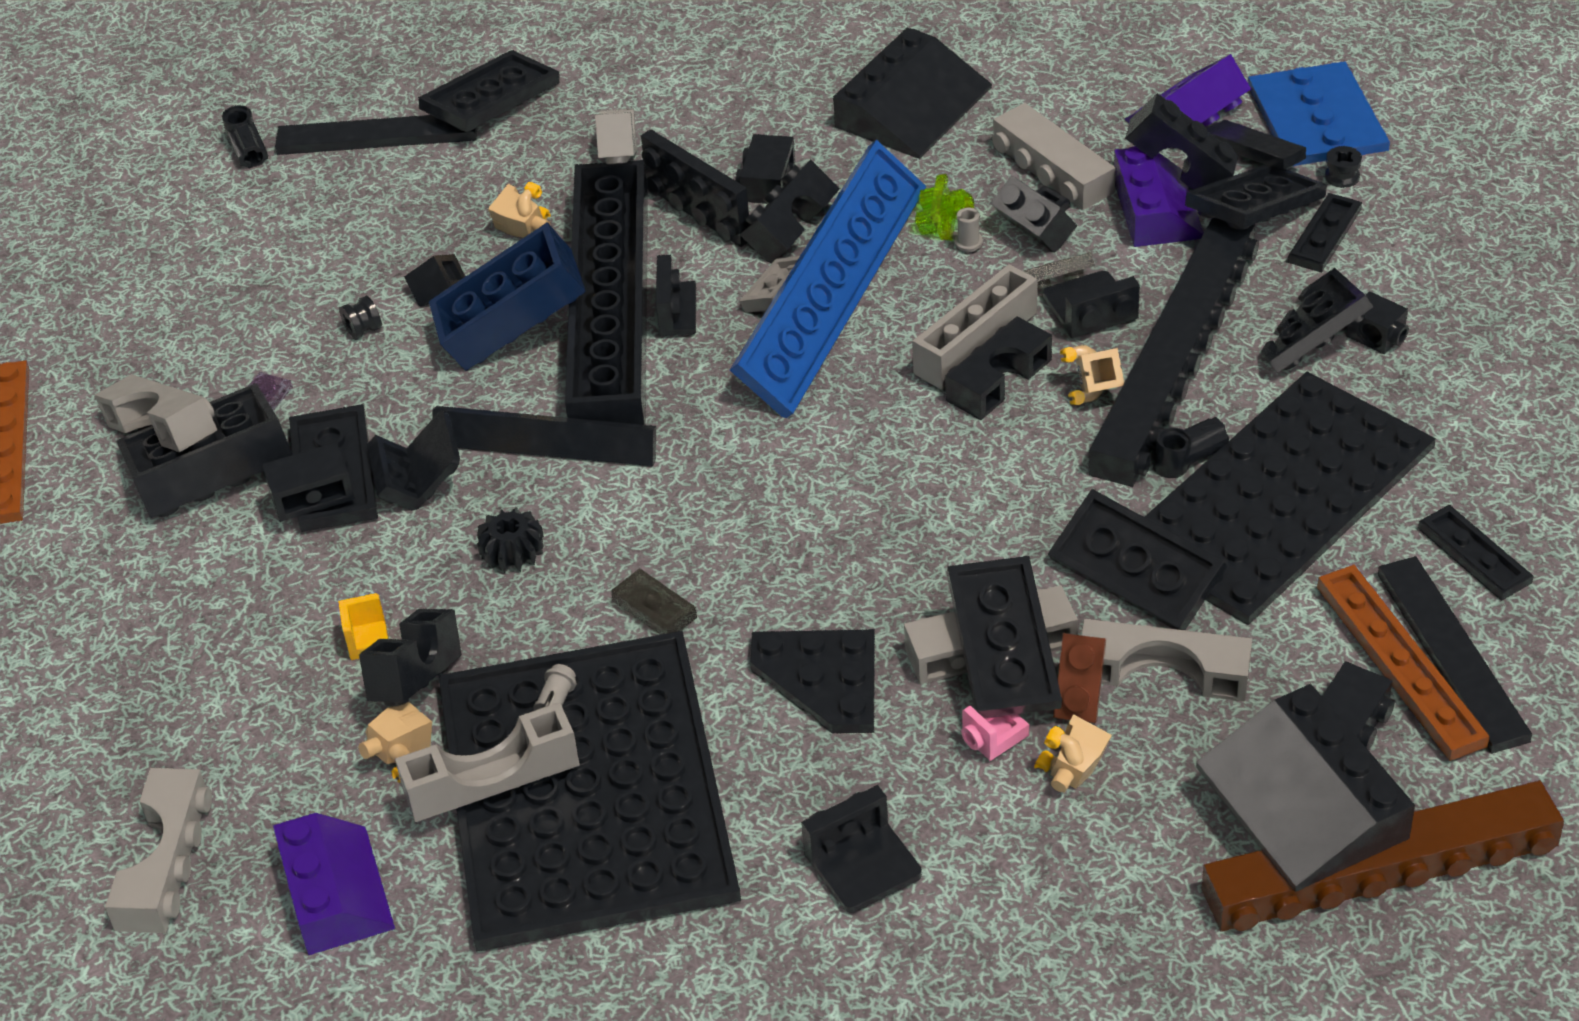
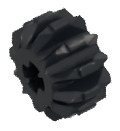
(510, 539)

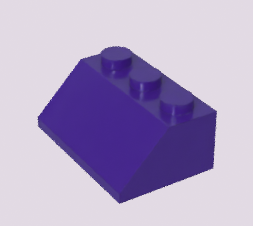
(1208, 91)
(1154, 199)
(332, 881)

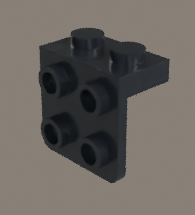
(1093, 302)
(414, 472)
(858, 850)

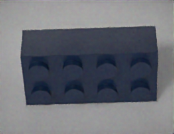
(506, 297)

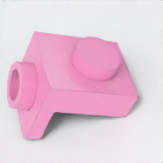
(993, 734)

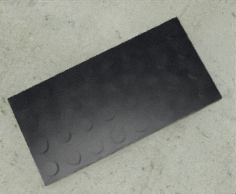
(1289, 489)

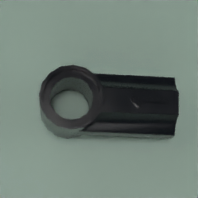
(244, 136)
(1180, 447)

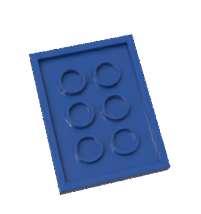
(1318, 110)

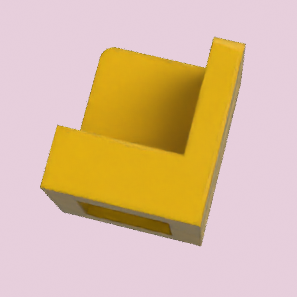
(362, 622)

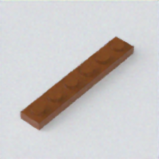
(13, 438)
(1404, 662)

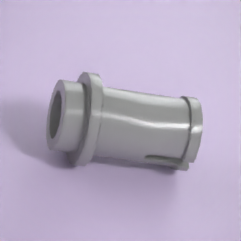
(968, 234)
(558, 683)

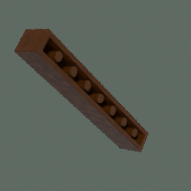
(1441, 842)

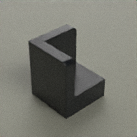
(434, 277)

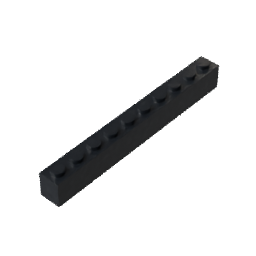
(1172, 353)

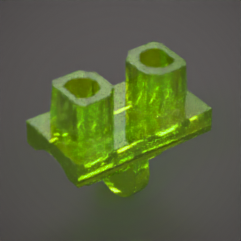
(941, 208)

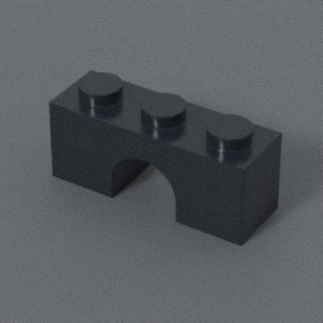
(1164, 126)
(774, 227)
(979, 380)
(403, 666)

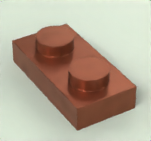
(1080, 676)

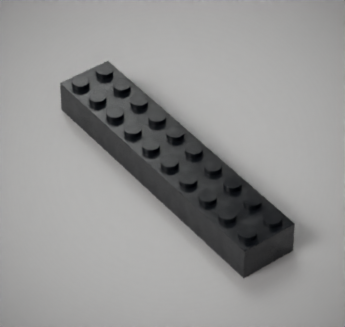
(611, 317)

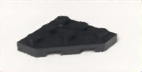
(1324, 310)
(822, 673)

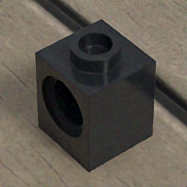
(1381, 326)

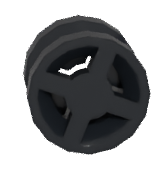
(1343, 166)
(360, 317)

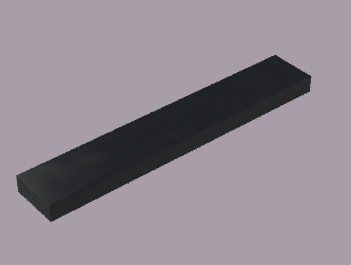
(367, 134)
(552, 436)
(1454, 653)

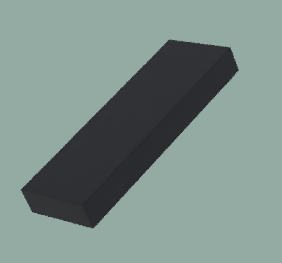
(1258, 145)
(1324, 232)
(1475, 552)

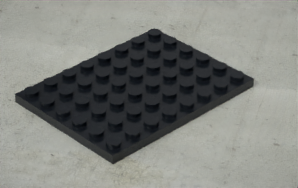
(607, 840)

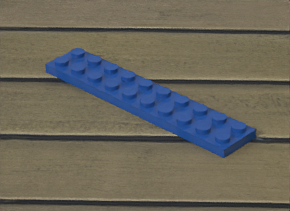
(828, 280)

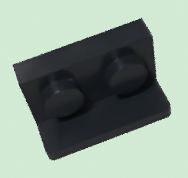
(674, 300)

